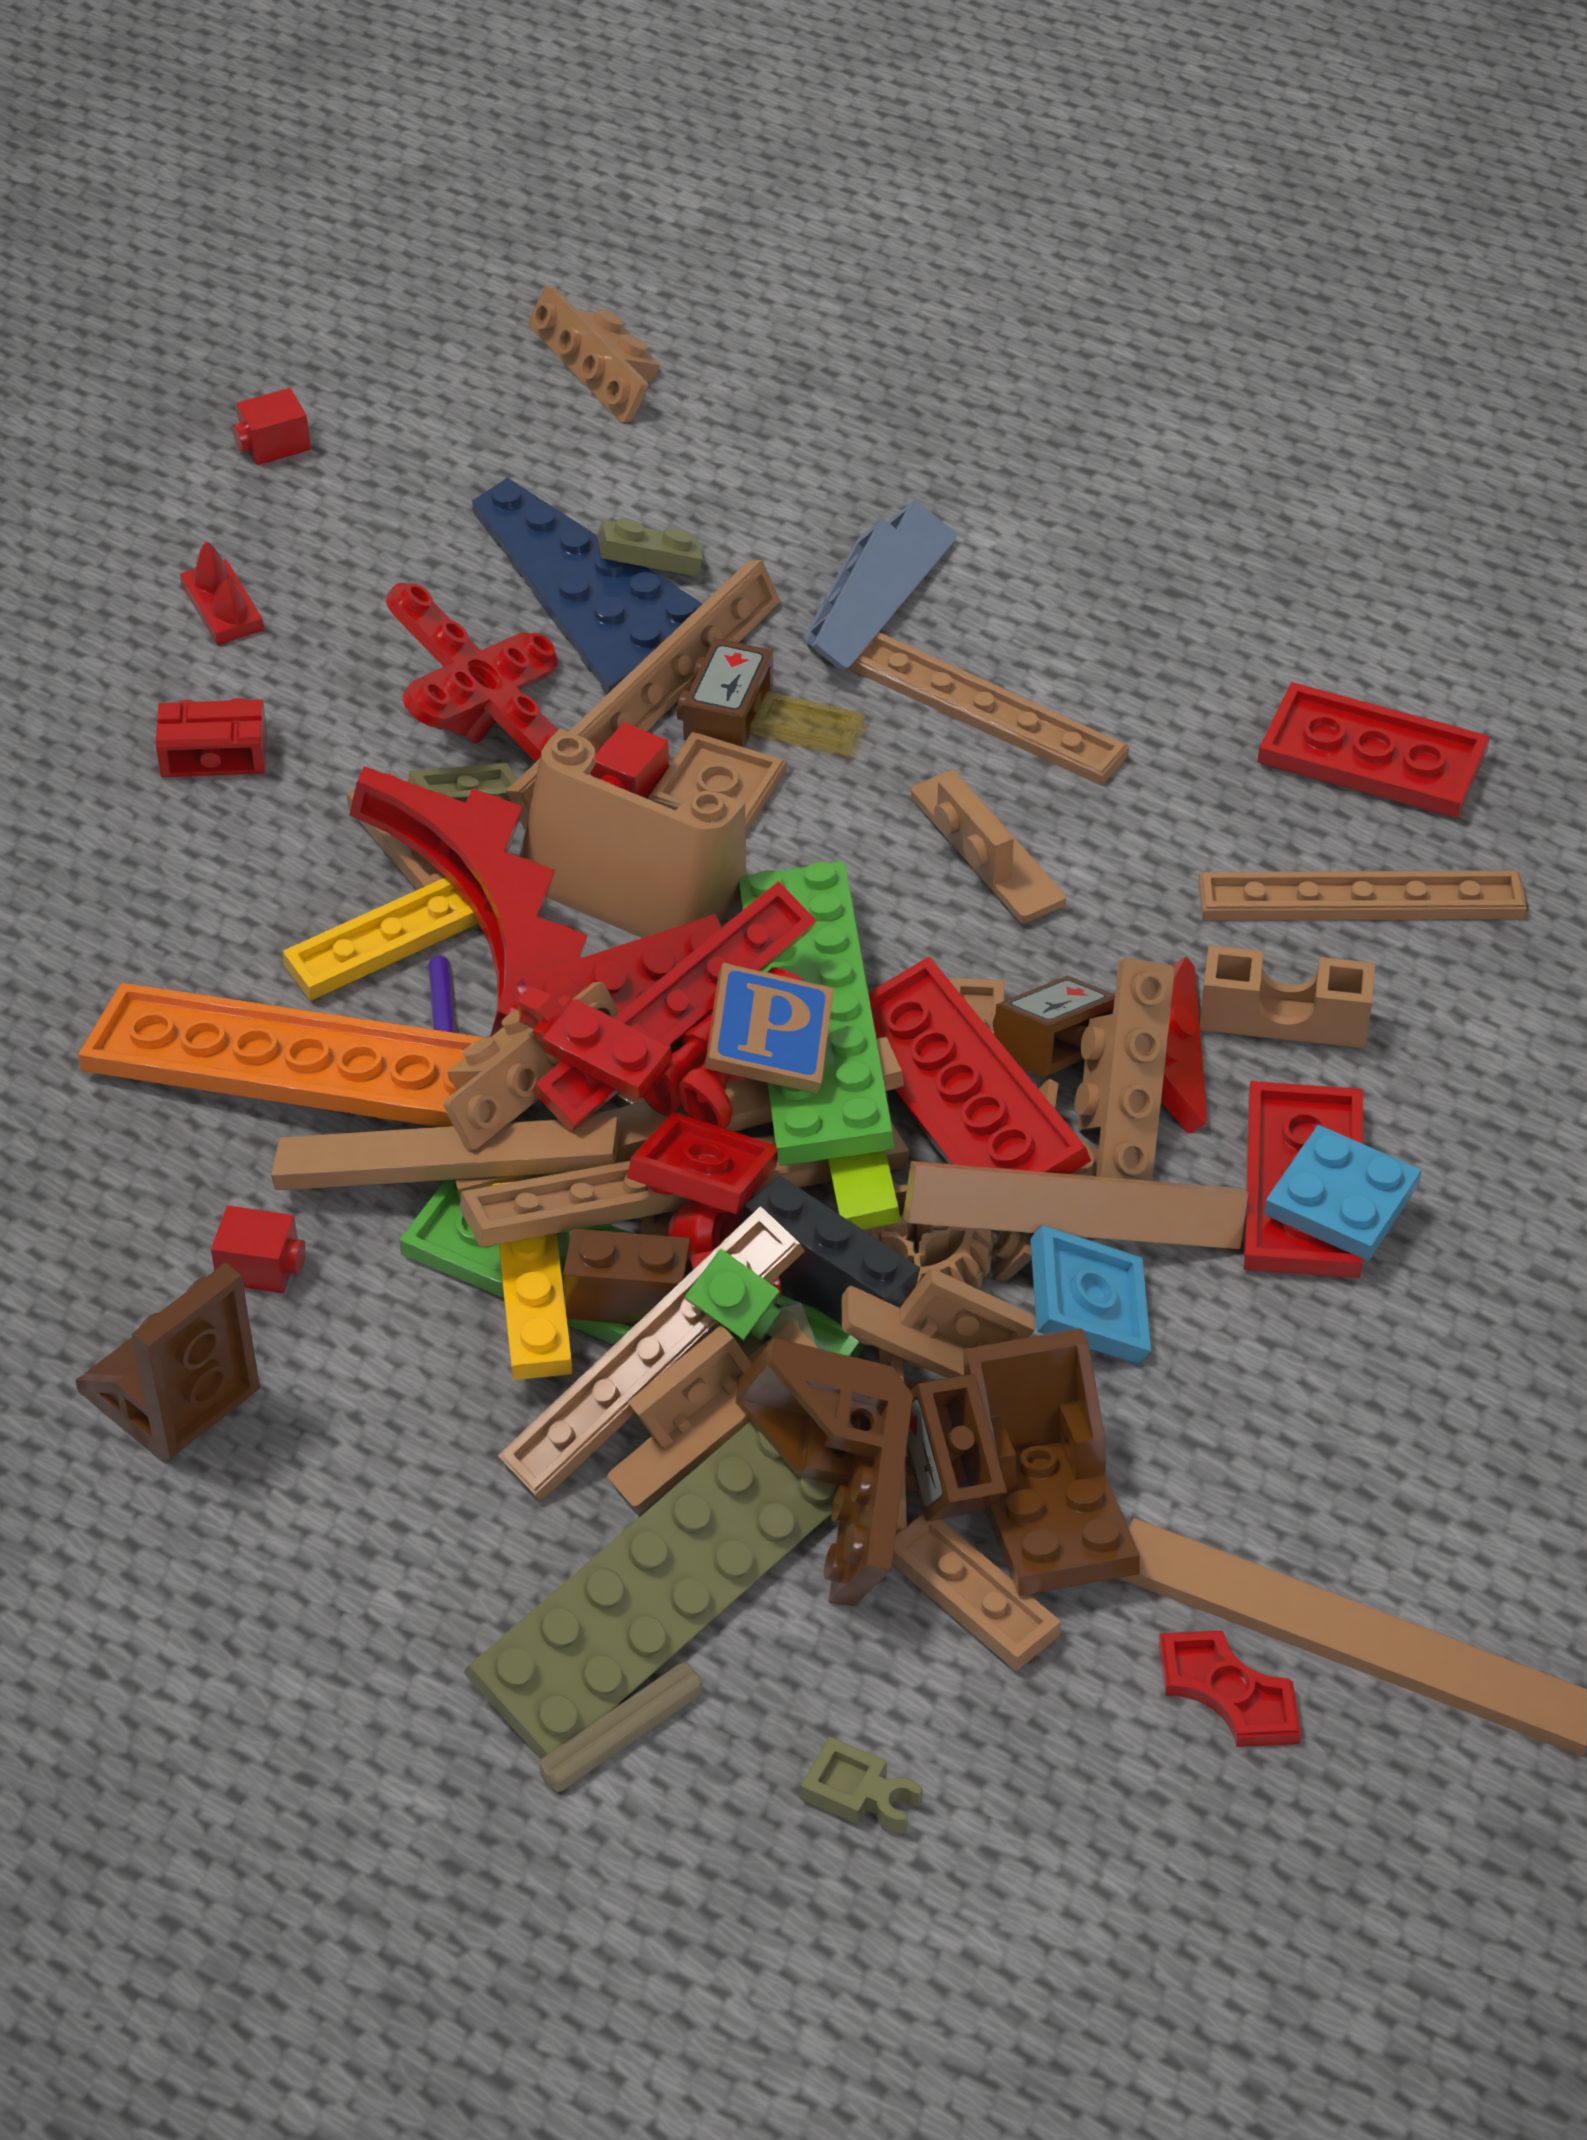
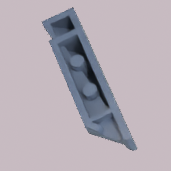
(876, 581)

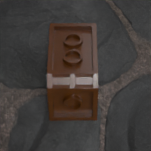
(180, 1367)
(826, 1399)
(1048, 1432)

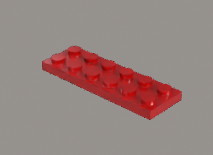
(965, 1082)

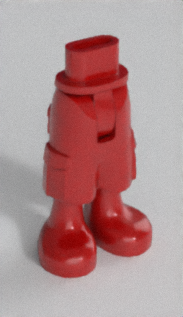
(690, 1084)

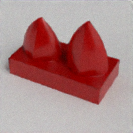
(220, 598)

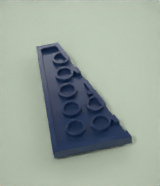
(603, 606)

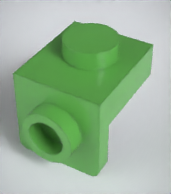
(735, 1298)

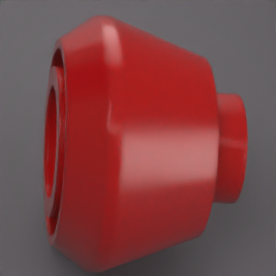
(702, 1226)

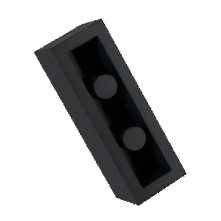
(834, 1252)

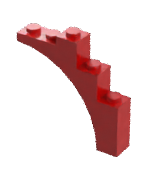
(471, 850)

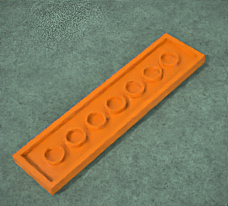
(276, 1054)

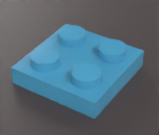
(1343, 1192)
(1090, 1289)

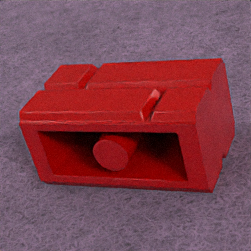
(211, 738)

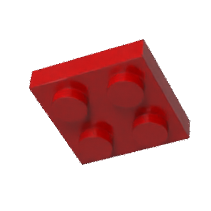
(703, 1163)

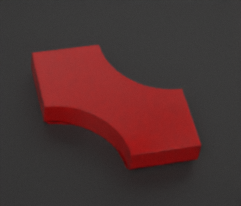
(1253, 1705)

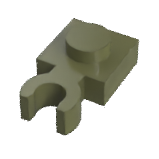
(854, 1781)

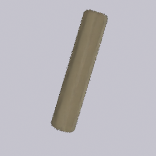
(620, 1727)

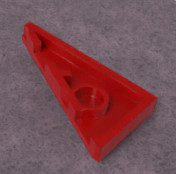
(1183, 1071)

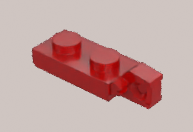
(594, 1041)

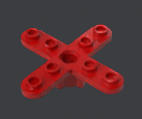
(474, 684)

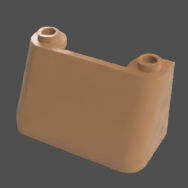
(628, 854)

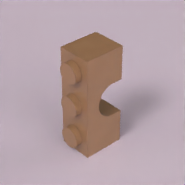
(1324, 1010)

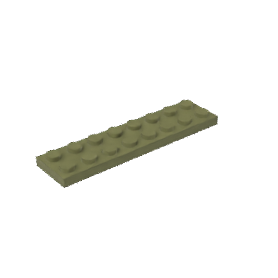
(650, 1591)

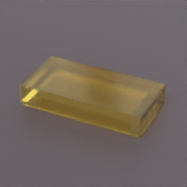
(807, 724)

